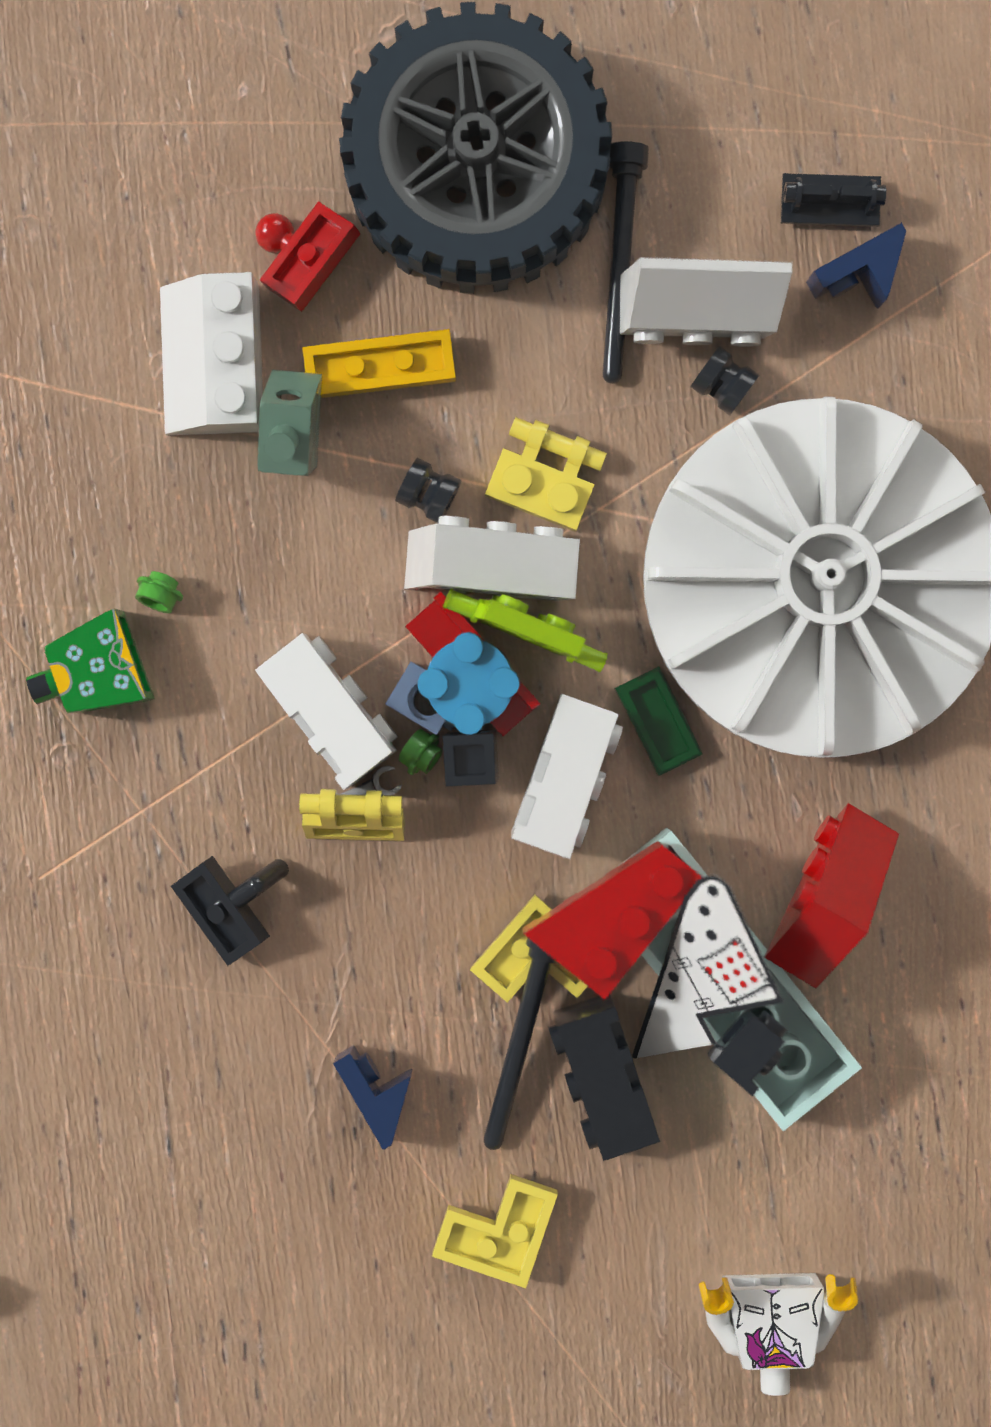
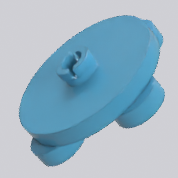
(469, 682)

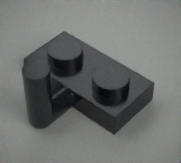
(223, 909)

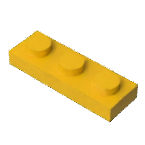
(382, 363)

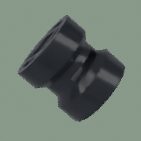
(724, 380)
(438, 495)

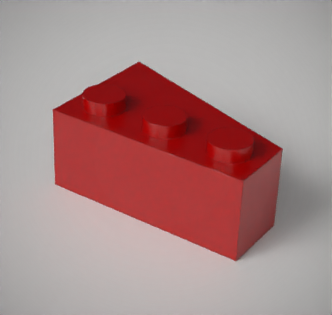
(834, 896)
(615, 918)

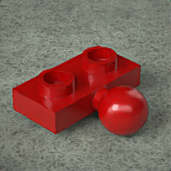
(304, 255)

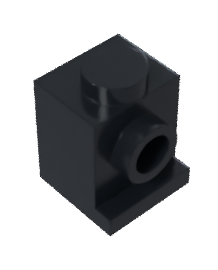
(749, 1048)

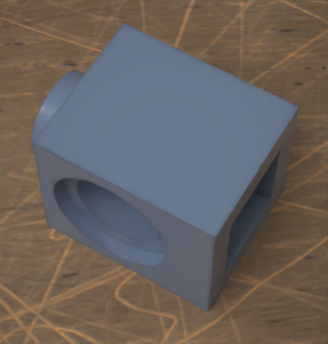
(403, 701)

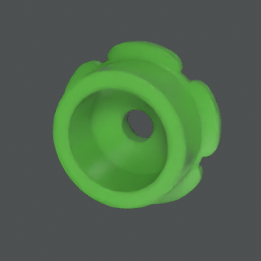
(158, 592)
(421, 752)

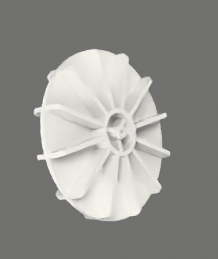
(821, 577)

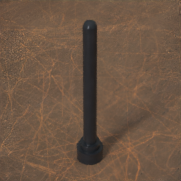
(627, 162)
(518, 1046)

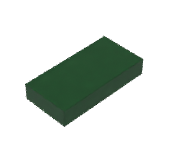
(658, 721)

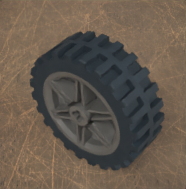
(465, 62)

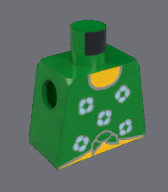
(93, 667)

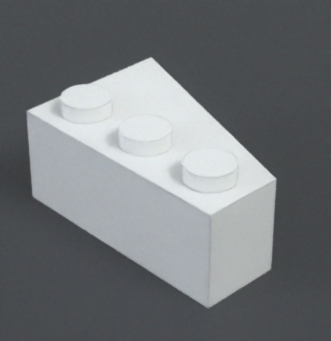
(492, 560)
(328, 709)
(566, 776)

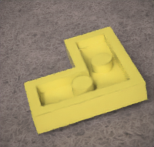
(507, 961)
(501, 1246)

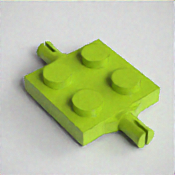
(544, 631)

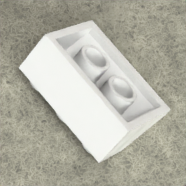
(702, 300)
(211, 354)

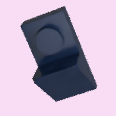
(872, 262)
(378, 1105)

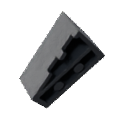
(603, 1077)

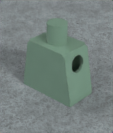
(289, 428)

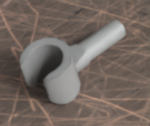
(373, 785)

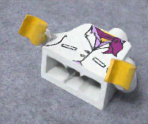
(776, 1321)

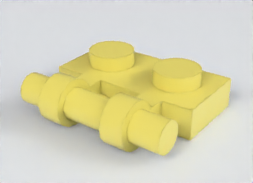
(538, 487)
(352, 816)

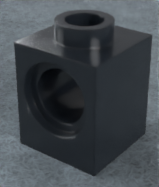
(470, 758)

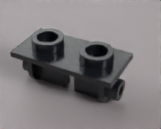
(832, 199)

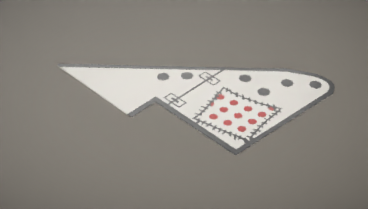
(705, 973)

